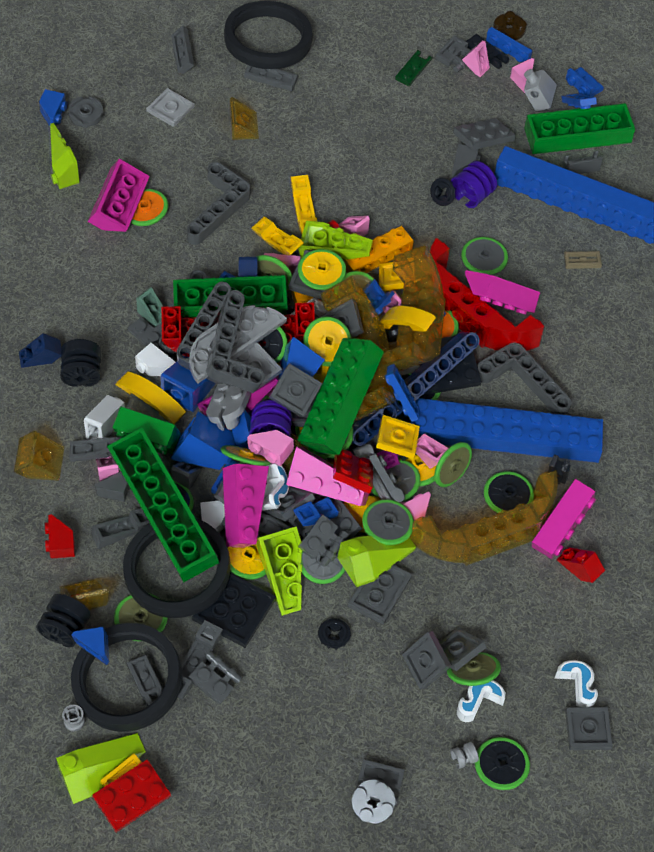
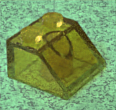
(38, 457)

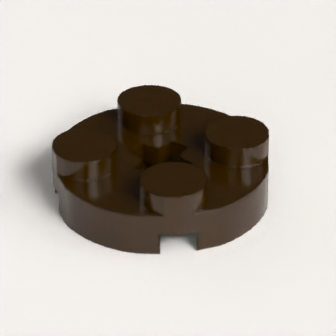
(510, 18)

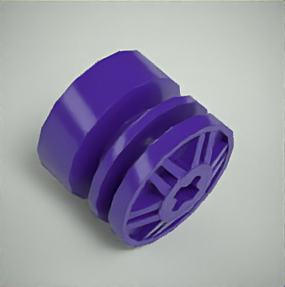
(475, 183)
(270, 416)

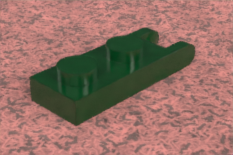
(412, 69)

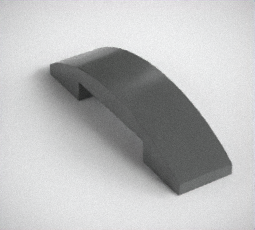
(205, 641)

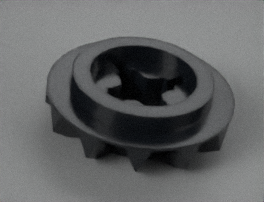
(436, 191)
(334, 625)

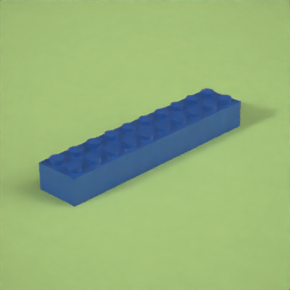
(576, 193)
(511, 430)

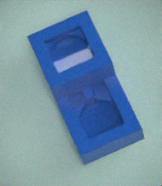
(309, 512)

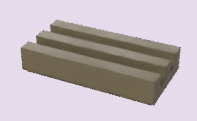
(583, 262)

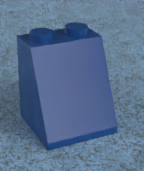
(301, 358)
(182, 386)
(202, 444)

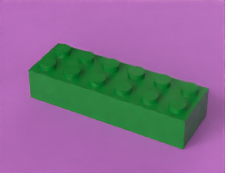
(579, 128)
(257, 291)
(340, 396)

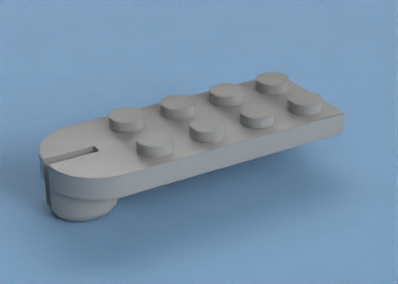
(227, 406)

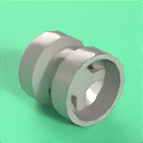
(74, 722)
(465, 755)

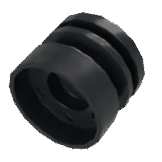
(80, 363)
(63, 618)

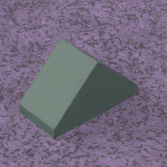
(149, 307)

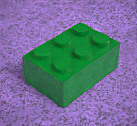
(160, 433)

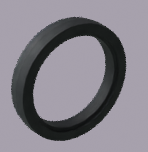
(262, 59)
(181, 608)
(154, 711)

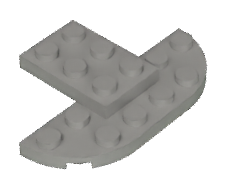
(253, 326)

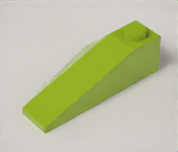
(63, 161)
(321, 236)
(368, 558)
(283, 567)
(88, 765)

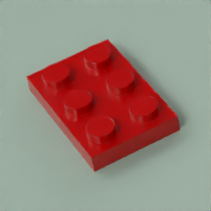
(353, 471)
(131, 795)

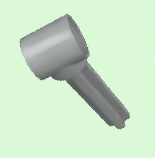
(367, 451)

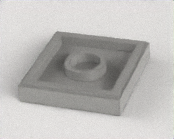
(170, 107)

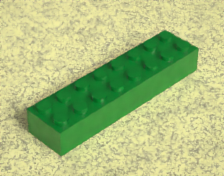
(163, 505)

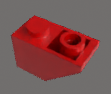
(60, 539)
(582, 563)

